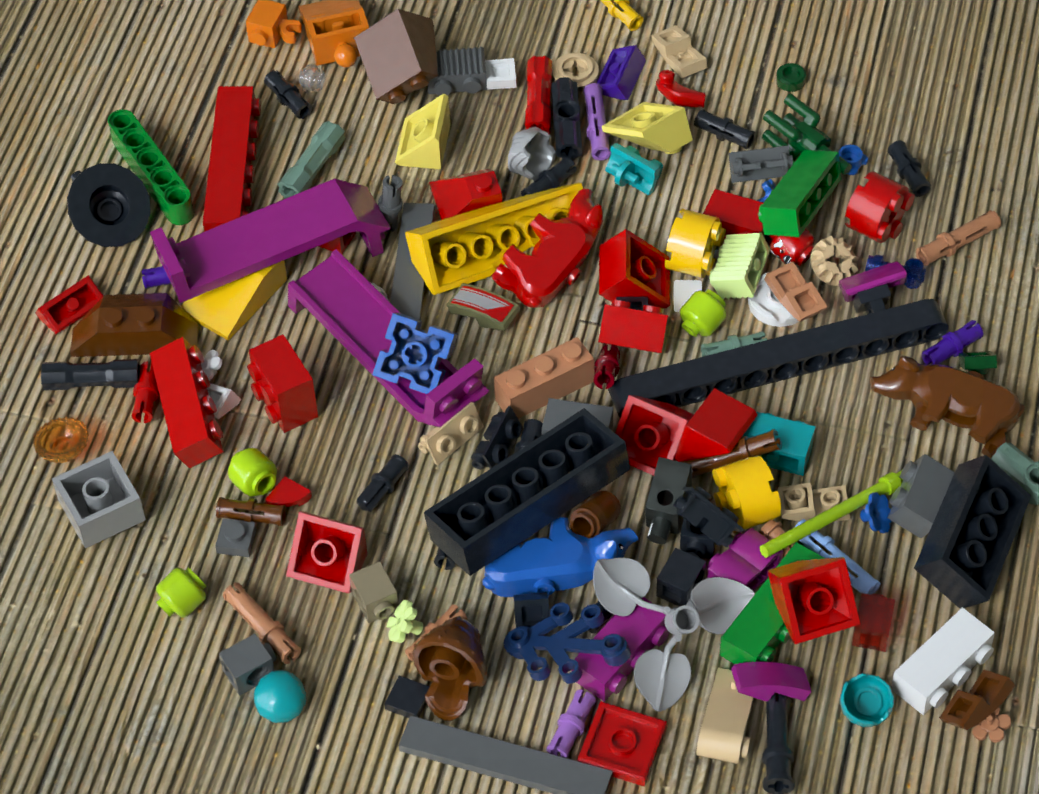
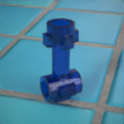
(913, 267)

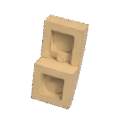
(678, 52)

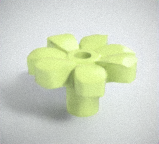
(403, 622)

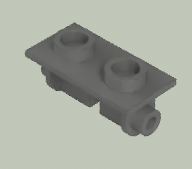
(759, 163)

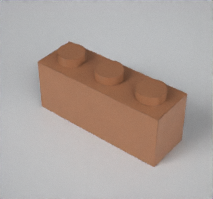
(545, 377)

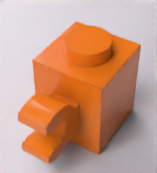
(269, 23)

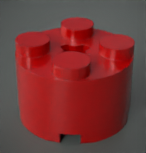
(878, 207)

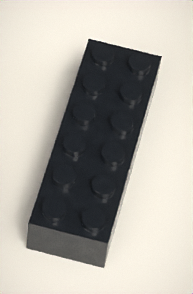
(527, 491)

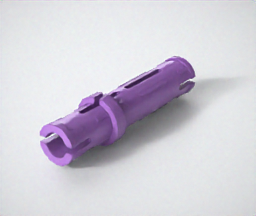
(600, 143)

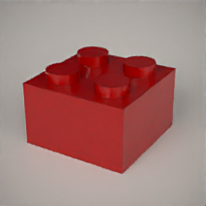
(282, 384)

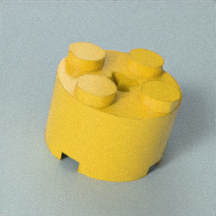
(694, 243)
(747, 491)

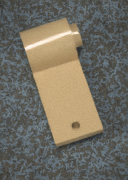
(725, 721)

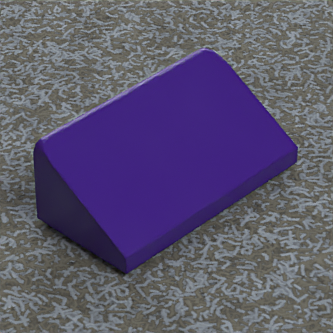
(621, 72)

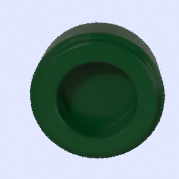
(791, 77)

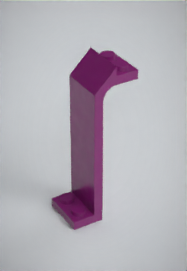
(270, 236)
(359, 321)

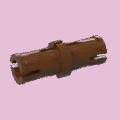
(272, 513)

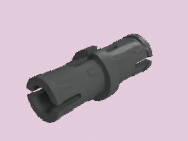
(390, 200)

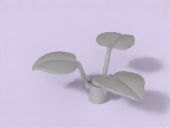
(658, 674)

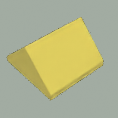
(425, 135)

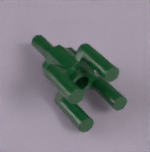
(802, 134)

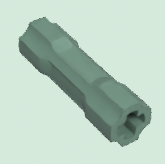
(322, 146)

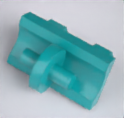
(633, 169)

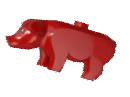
(556, 256)

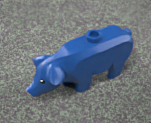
(554, 561)

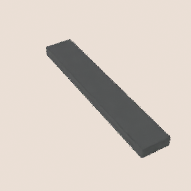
(408, 285)
(502, 759)

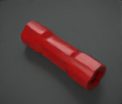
(538, 93)

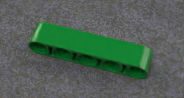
(151, 167)

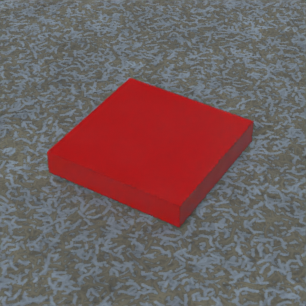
(623, 742)

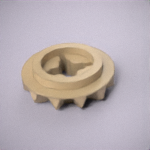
(586, 66)
(828, 271)

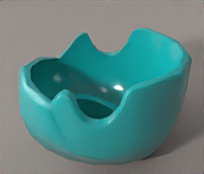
(280, 696)
(866, 700)

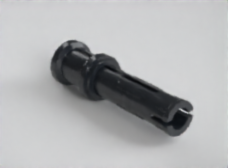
(777, 755)

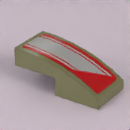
(486, 306)

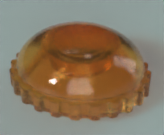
(61, 440)

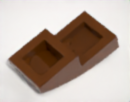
(983, 699)

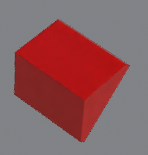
(715, 427)
(326, 551)

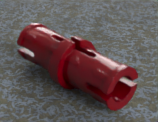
(607, 366)

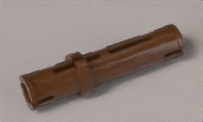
(743, 449)

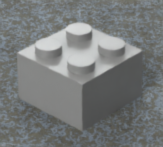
(98, 499)

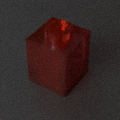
(875, 622)

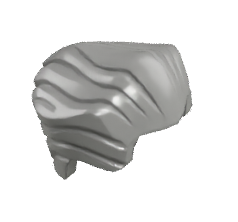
(530, 153)

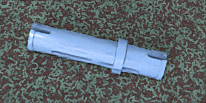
(863, 583)

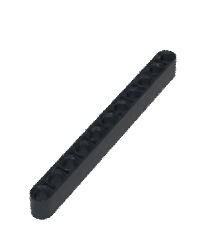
(786, 356)

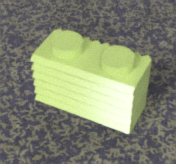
(739, 265)

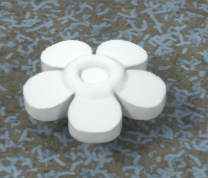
(211, 364)

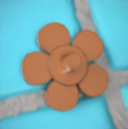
(992, 725)

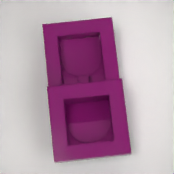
(766, 678)

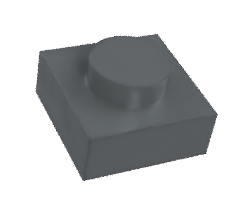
(236, 538)

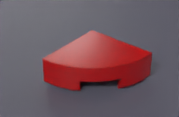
(289, 494)

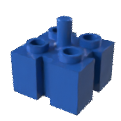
(415, 353)

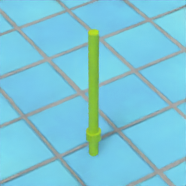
(886, 485)

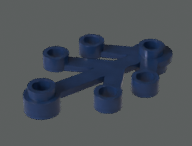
(524, 641)

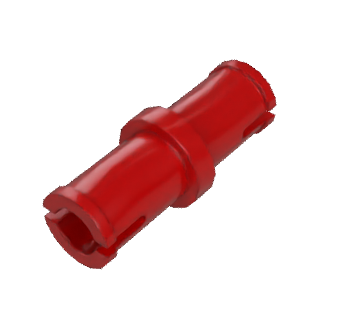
(145, 394)

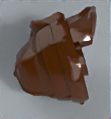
(454, 664)

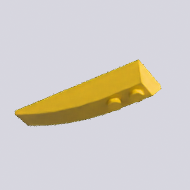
(474, 242)

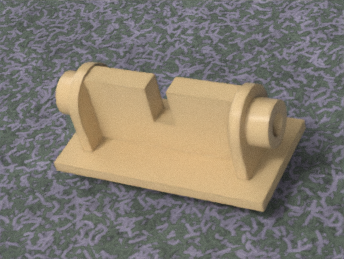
(453, 434)

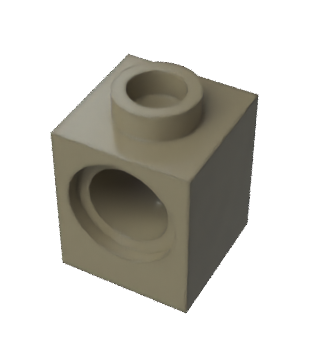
(374, 592)

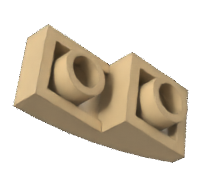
(802, 502)

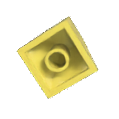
(653, 127)

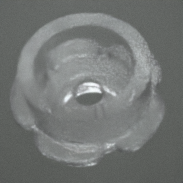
(312, 78)

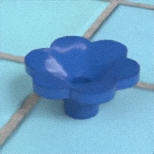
(877, 513)

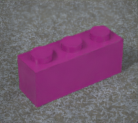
(642, 632)

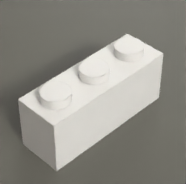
(943, 661)

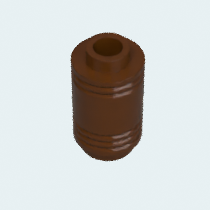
(595, 514)

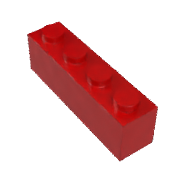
(186, 402)

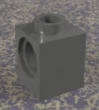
(247, 663)

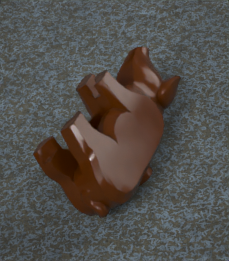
(955, 397)

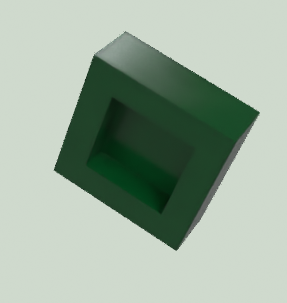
(978, 361)

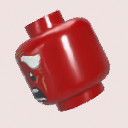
(792, 248)

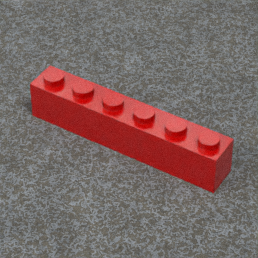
(231, 155)

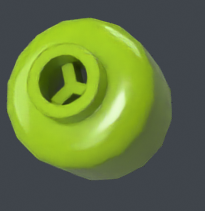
(703, 313)
(252, 472)
(180, 592)

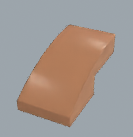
(793, 292)

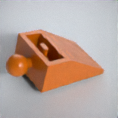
(332, 30)

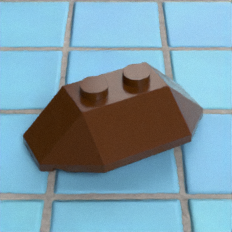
(132, 326)

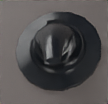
(108, 204)

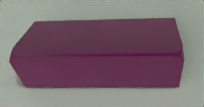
(890, 274)

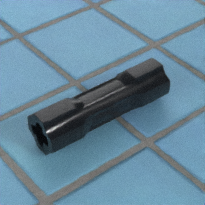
(66, 375)

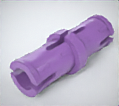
(571, 724)

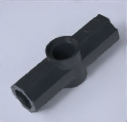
(566, 118)

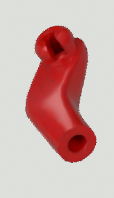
(677, 93)

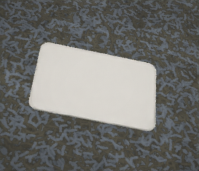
(683, 290)

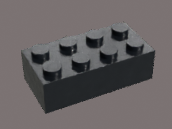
(973, 532)

